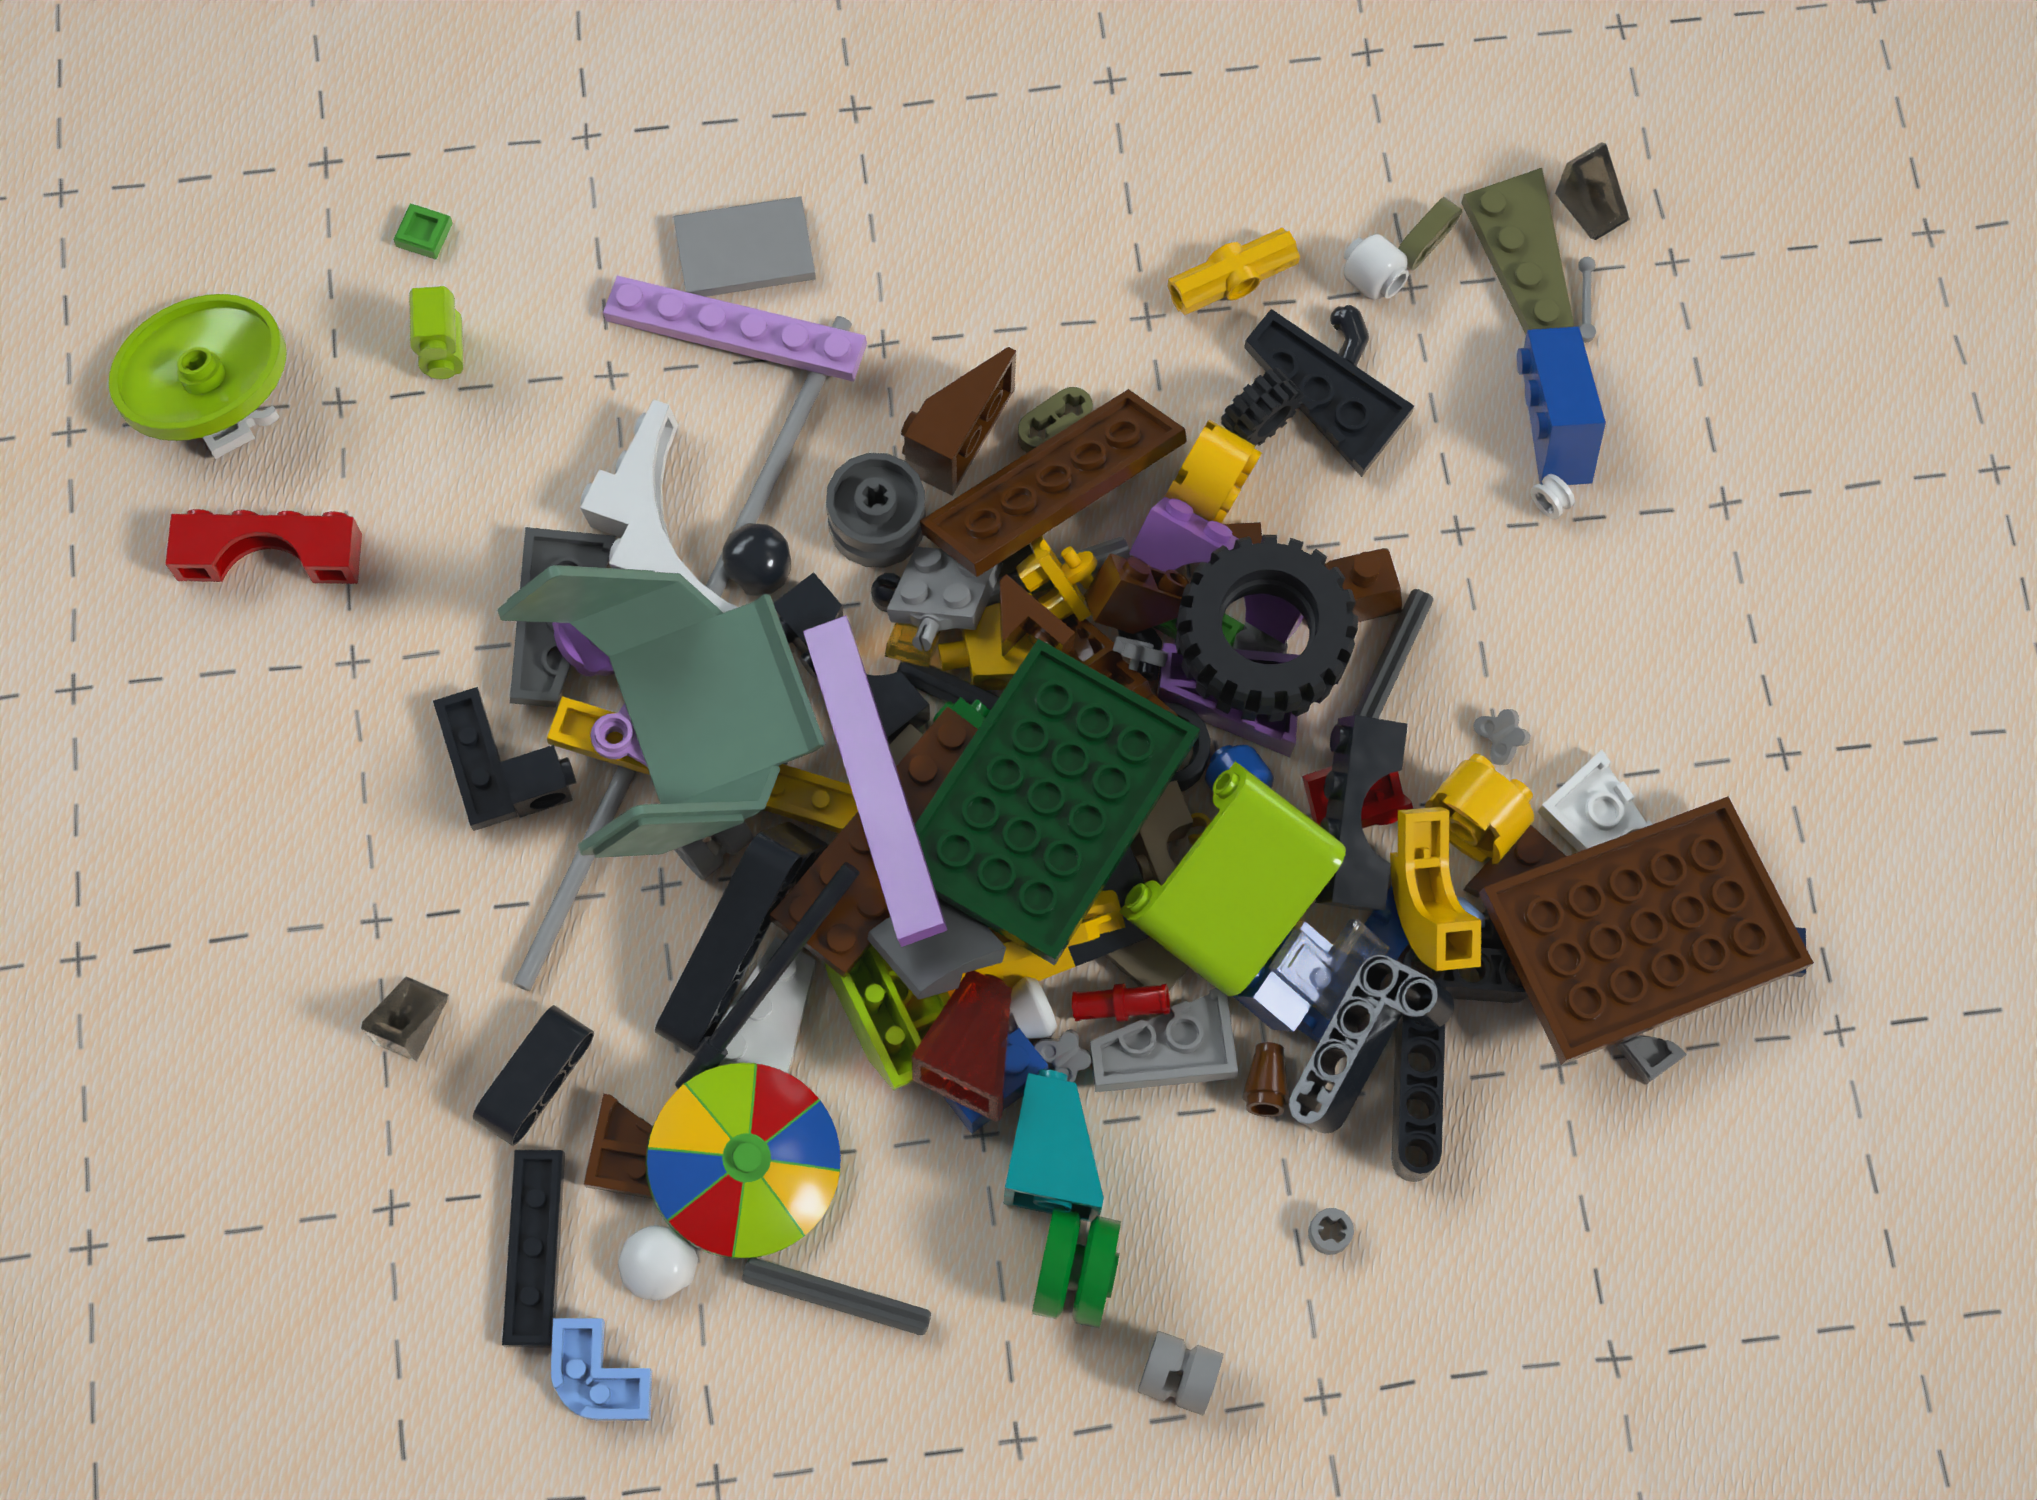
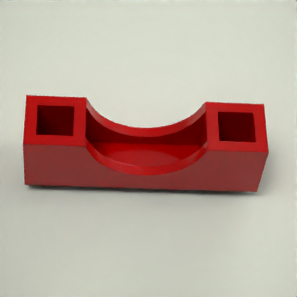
(208, 544)

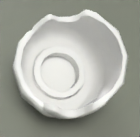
(657, 1263)

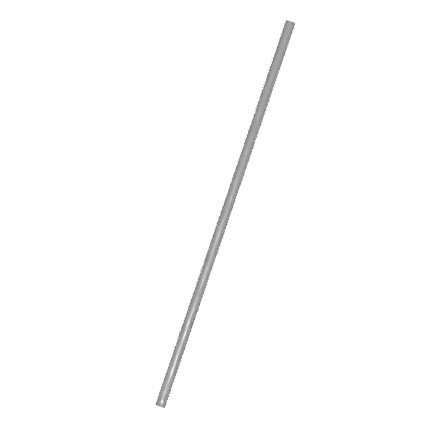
(623, 776)

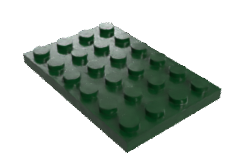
(1049, 799)

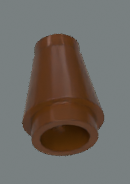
(1267, 1081)

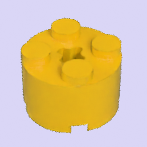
(1214, 472)
(1483, 809)

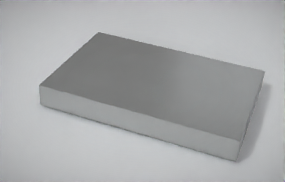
(744, 247)

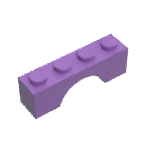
(1179, 537)

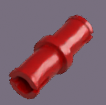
(1121, 1002)

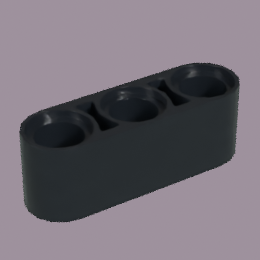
(533, 1075)

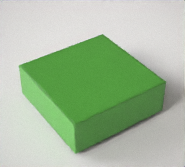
(423, 231)

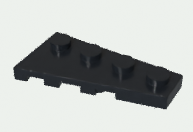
(1339, 398)

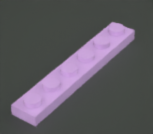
(735, 328)

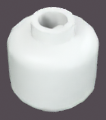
(1375, 267)

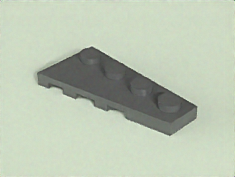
(537, 662)

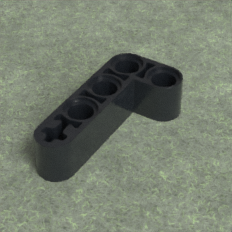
(1363, 1047)

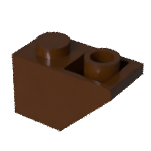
(1134, 595)

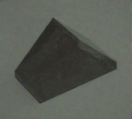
(1593, 192)
(405, 1018)

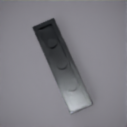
(533, 1248)

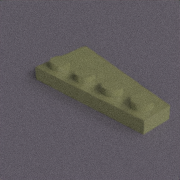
(1522, 246)

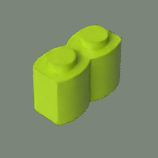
(436, 331)

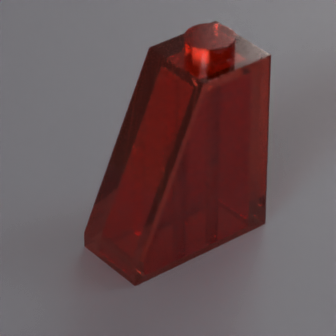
(969, 1045)

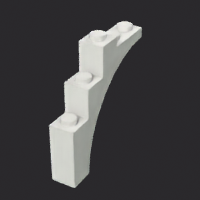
(633, 502)

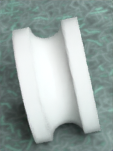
(1552, 496)

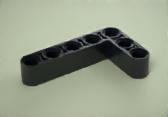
(733, 934)
(1431, 1043)

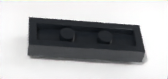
(475, 758)

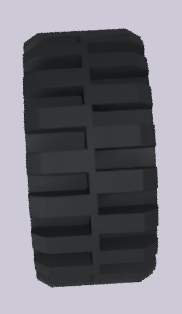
(1279, 572)

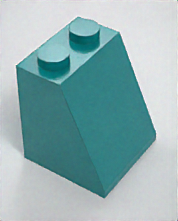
(1053, 1151)

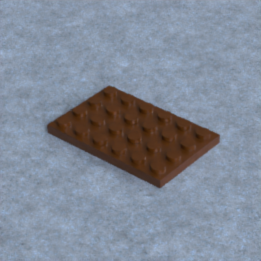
(1644, 929)

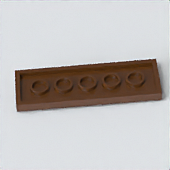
(1052, 482)
(844, 932)

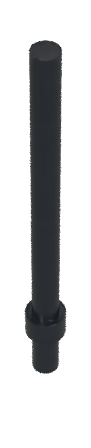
(713, 1049)

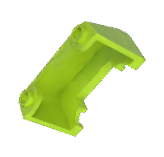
(1238, 884)

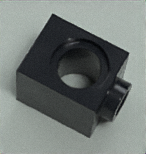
(538, 780)

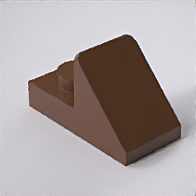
(1024, 614)

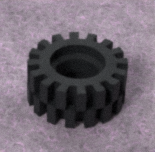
(1263, 407)

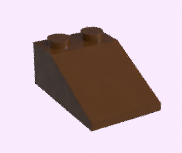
(956, 422)

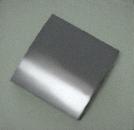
(939, 960)

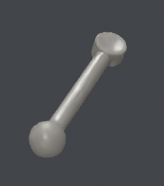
(1586, 266)

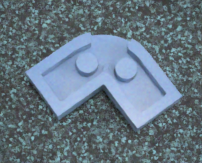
(586, 1385)

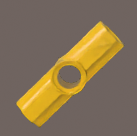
(1233, 271)

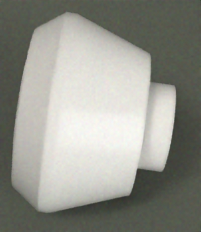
(1031, 1010)

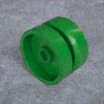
(1077, 1267)

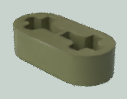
(1429, 232)
(1050, 413)

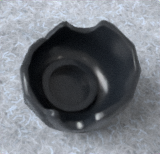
(757, 558)

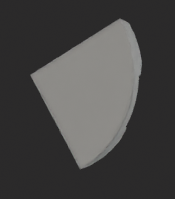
(1650, 1055)

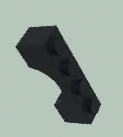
(813, 604)
(1363, 754)

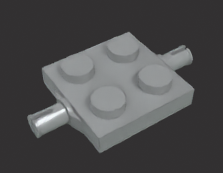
(939, 595)

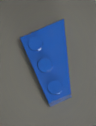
(1561, 404)

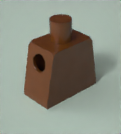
(1372, 582)

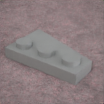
(1169, 1049)

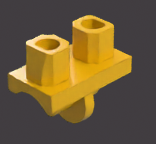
(1045, 566)

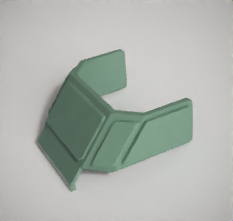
(703, 690)

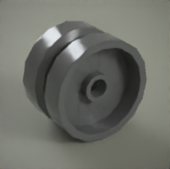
(875, 509)

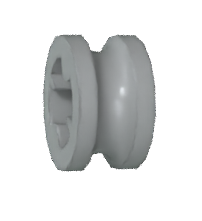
(1332, 1216)

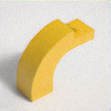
(1424, 894)

